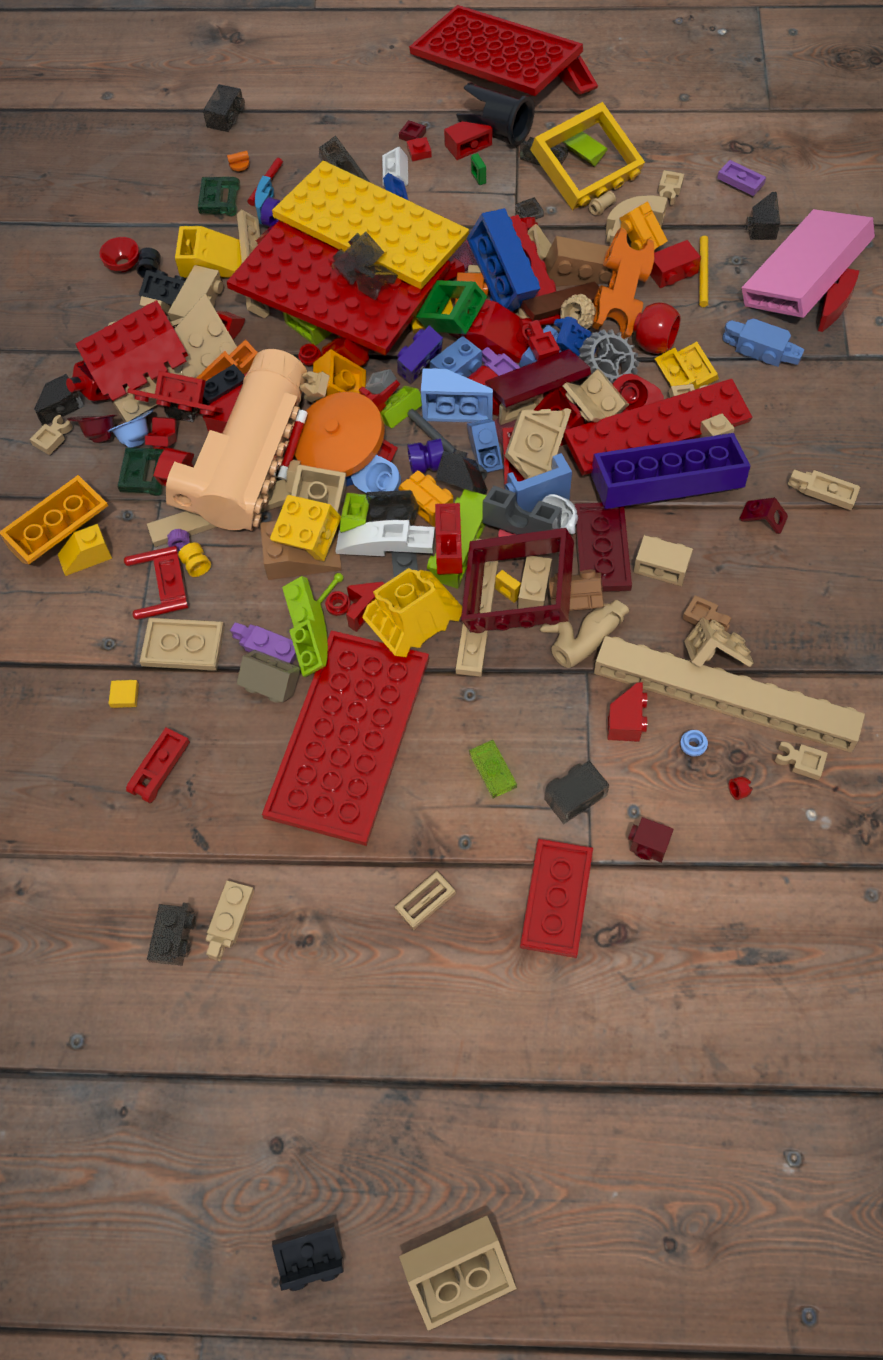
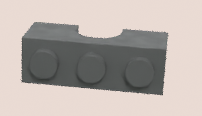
(504, 513)

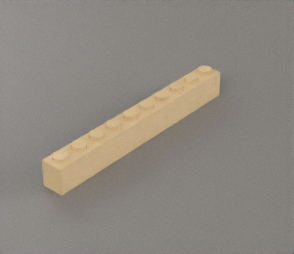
(730, 694)

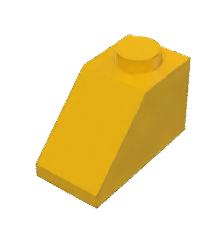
(84, 550)

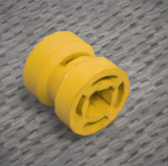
(193, 558)

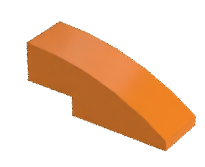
(241, 357)

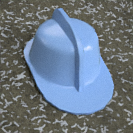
(132, 432)
(377, 476)

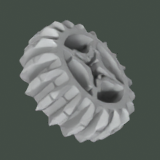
(612, 352)

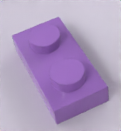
(741, 177)

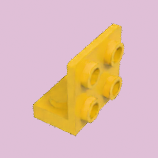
(306, 526)

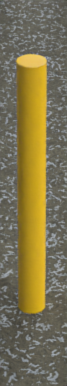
(703, 272)

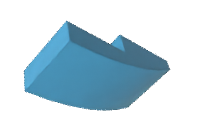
(263, 191)

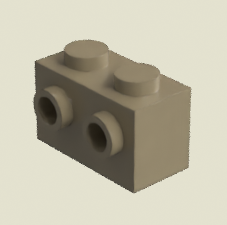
(268, 676)

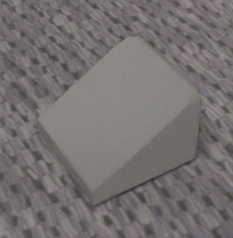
(380, 381)

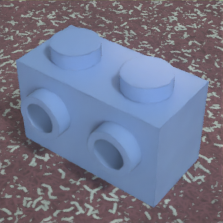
(460, 357)

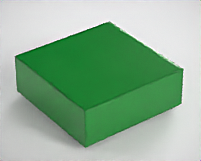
(478, 169)

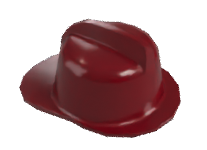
(95, 427)

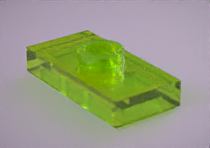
(493, 769)

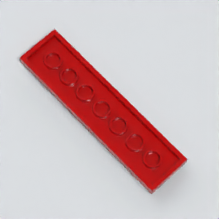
(657, 423)

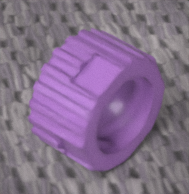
(179, 538)

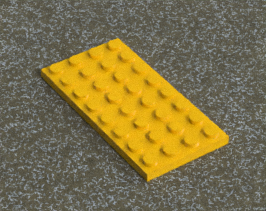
(340, 205)

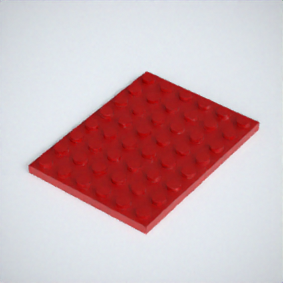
(296, 277)

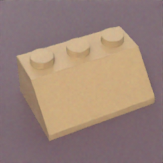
(457, 1272)

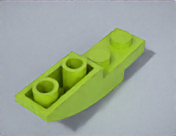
(309, 628)

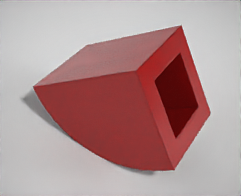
(232, 322)

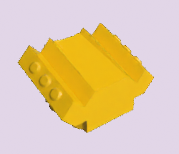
(411, 610)

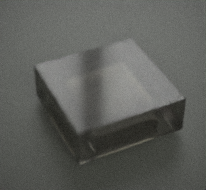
(529, 208)

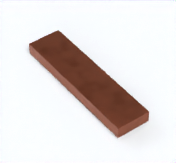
(550, 304)

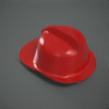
(637, 391)

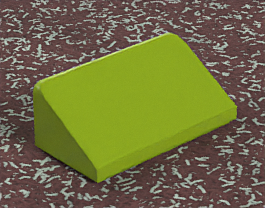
(586, 147)
(399, 405)
(354, 511)

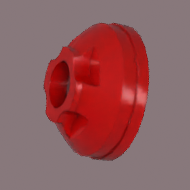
(119, 249)

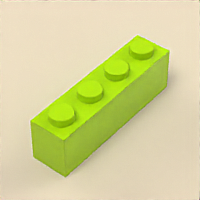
(471, 529)

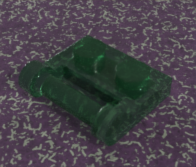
(211, 195)
(135, 469)

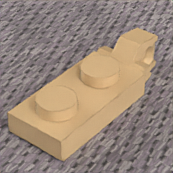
(825, 488)
(228, 918)

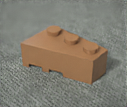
(576, 262)

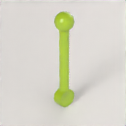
(338, 577)

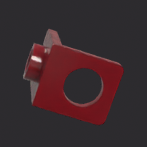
(765, 509)

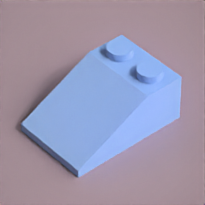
(454, 397)

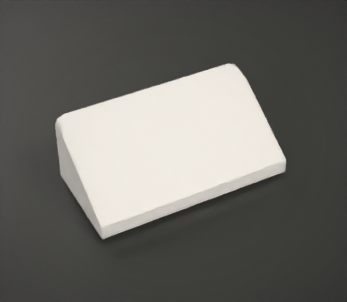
(396, 163)

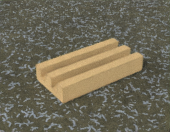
(407, 916)

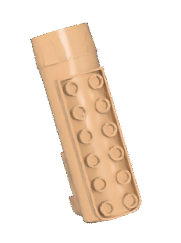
(241, 463)

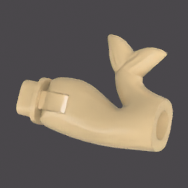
(592, 633)

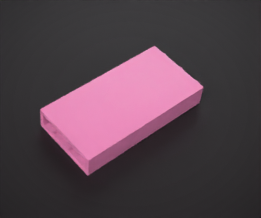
(808, 262)

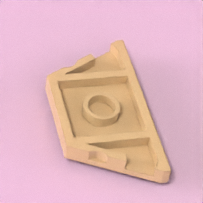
(536, 440)

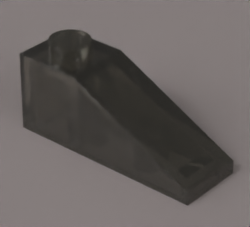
(337, 155)

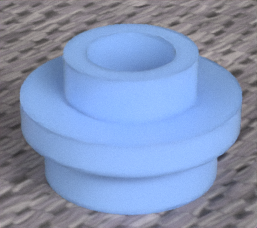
(695, 736)

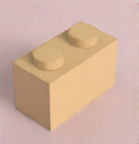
(662, 560)
(535, 582)

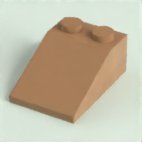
(289, 561)

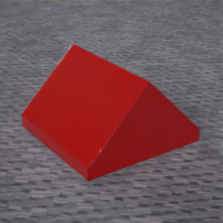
(557, 401)

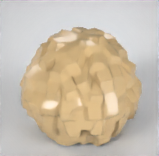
(580, 308)

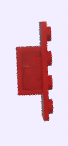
(178, 389)

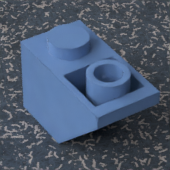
(485, 444)

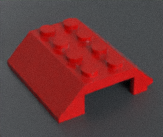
(130, 349)

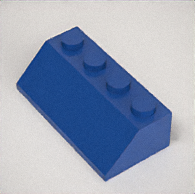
(502, 259)

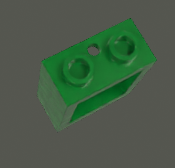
(459, 320)

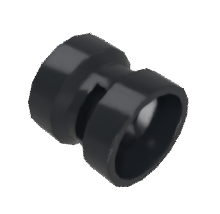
(148, 260)

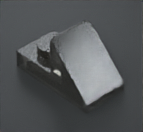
(372, 277)

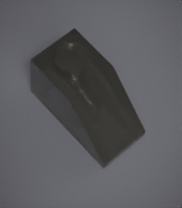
(764, 219)
(56, 400)
(461, 471)

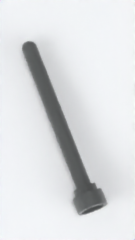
(434, 434)

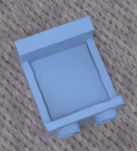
(538, 487)

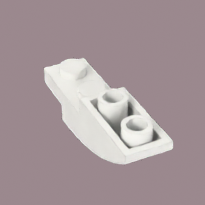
(386, 535)

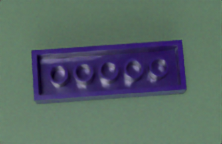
(669, 470)

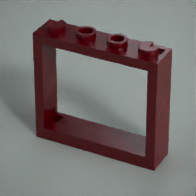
(514, 547)

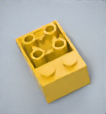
(206, 249)

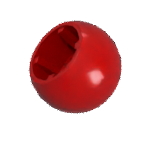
(657, 327)

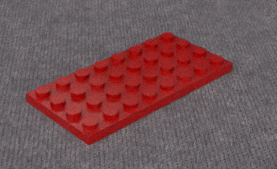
(496, 49)
(346, 739)

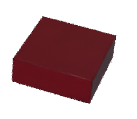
(411, 131)

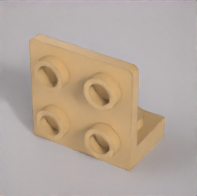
(596, 397)
(708, 636)

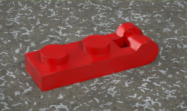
(157, 764)

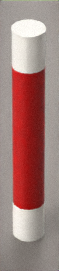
(292, 444)

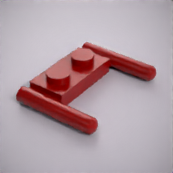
(169, 581)

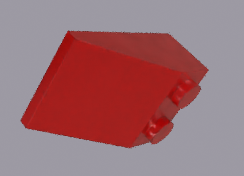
(496, 329)

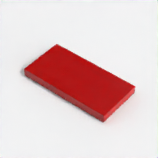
(557, 898)

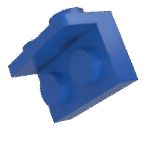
(571, 334)

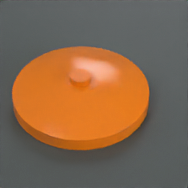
(341, 433)

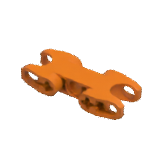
(628, 267)

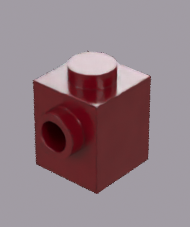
(650, 839)

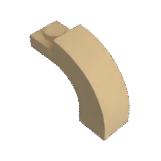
(657, 204)

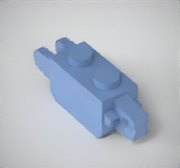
(762, 342)

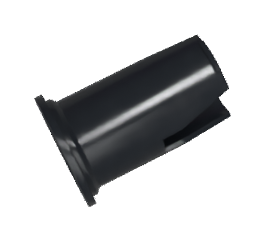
(502, 112)

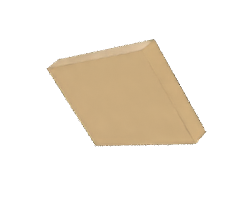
(182, 644)

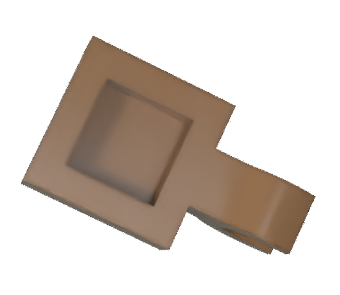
(702, 608)

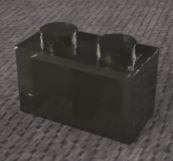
(223, 108)
(576, 791)

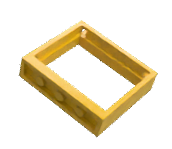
(570, 128)

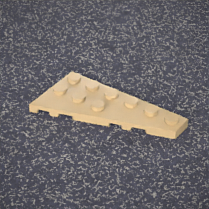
(203, 340)

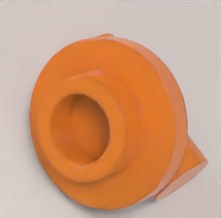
(238, 161)

